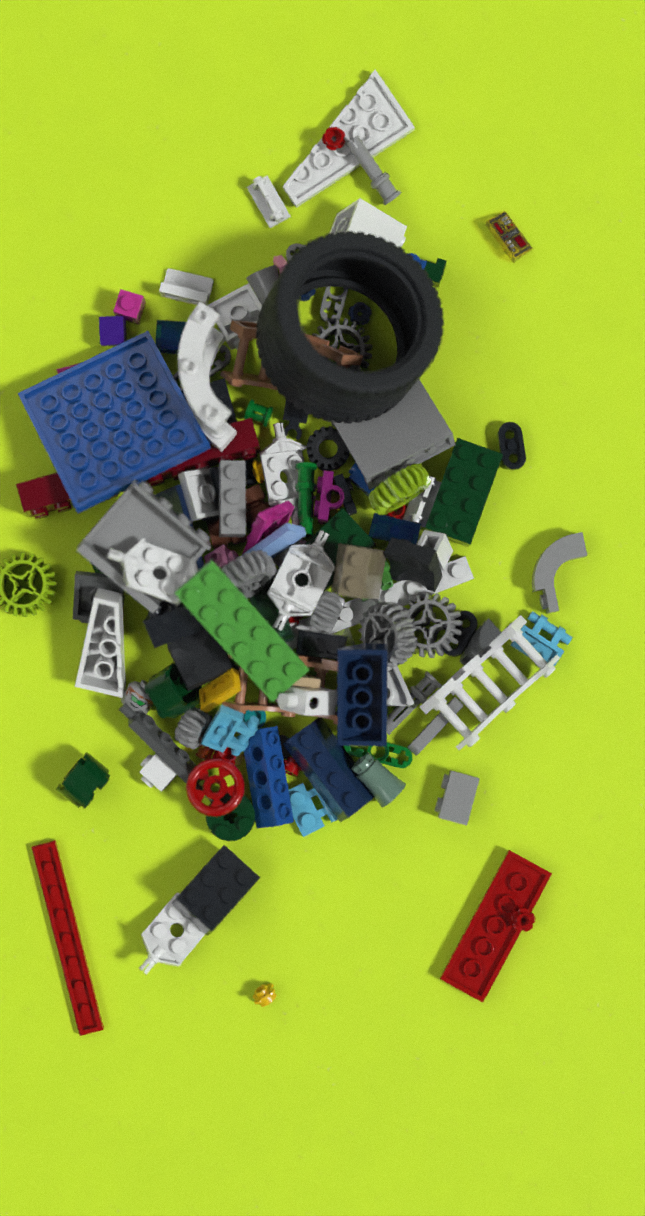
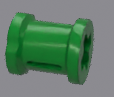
(267, 412)

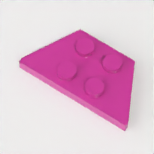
(268, 522)

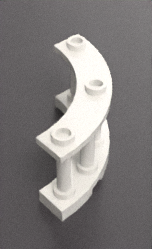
(195, 357)
(475, 668)

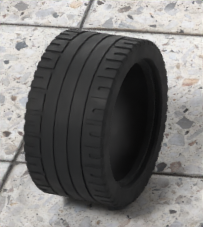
(391, 282)

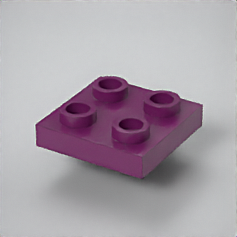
(325, 488)

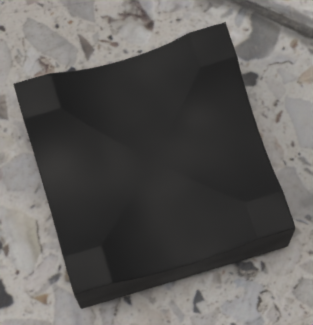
(413, 563)
(199, 658)

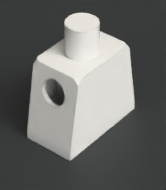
(297, 700)

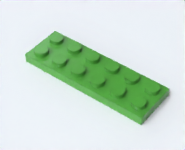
(241, 630)

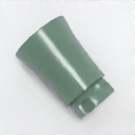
(378, 779)

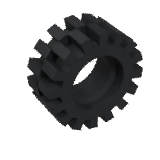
(313, 449)

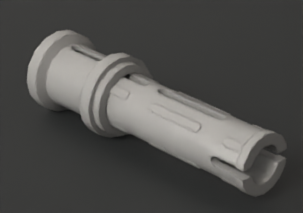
(379, 180)
(421, 697)

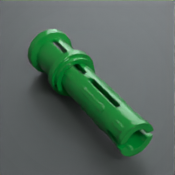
(305, 489)

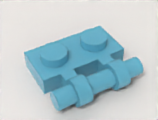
(545, 648)
(224, 726)
(304, 811)

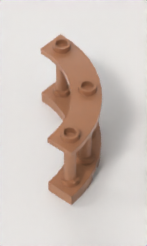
(247, 331)
(321, 667)

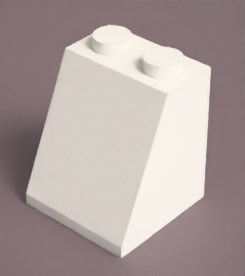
(368, 219)

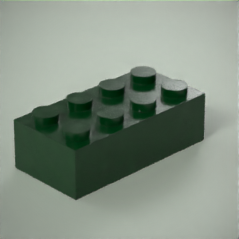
(463, 491)
(340, 530)

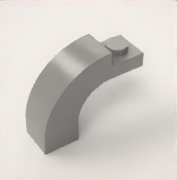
(561, 551)

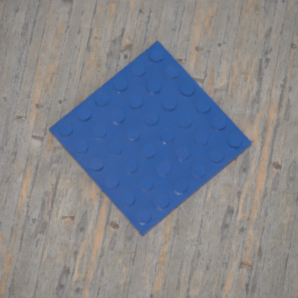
(113, 421)

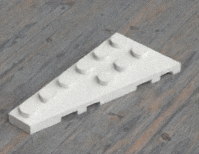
(371, 116)

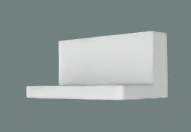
(186, 287)

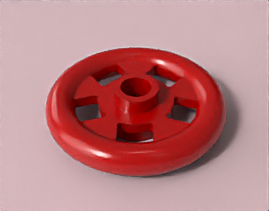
(201, 772)

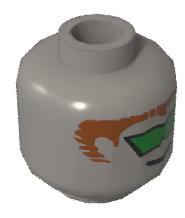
(136, 697)

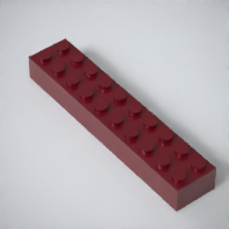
(49, 494)

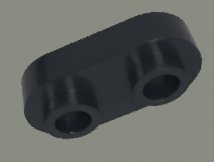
(511, 446)
(466, 635)

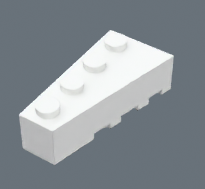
(103, 651)

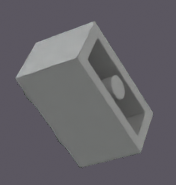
(457, 797)

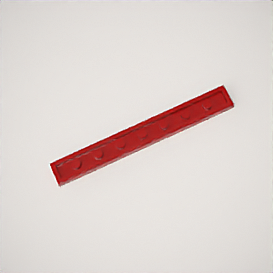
(67, 938)

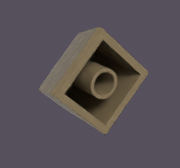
(358, 572)

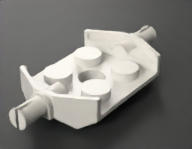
(278, 457)
(143, 559)
(297, 600)
(162, 945)

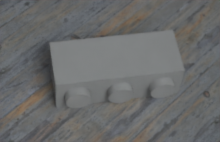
(232, 499)

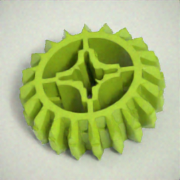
(399, 489)
(30, 575)

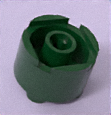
(170, 693)
(83, 780)
(244, 822)

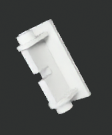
(268, 201)
(420, 507)

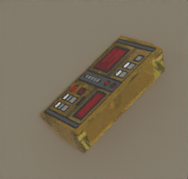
(508, 236)

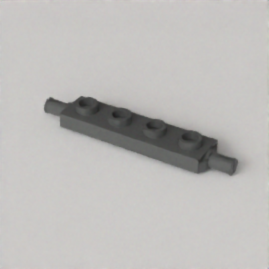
(161, 744)

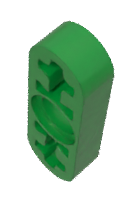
(394, 762)

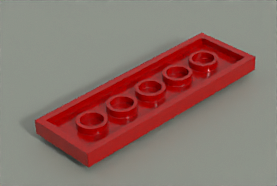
(490, 930)

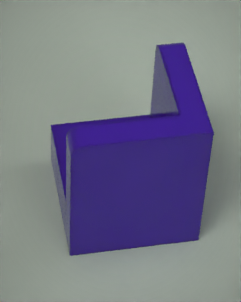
(112, 330)

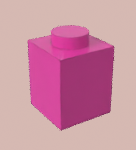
(130, 306)

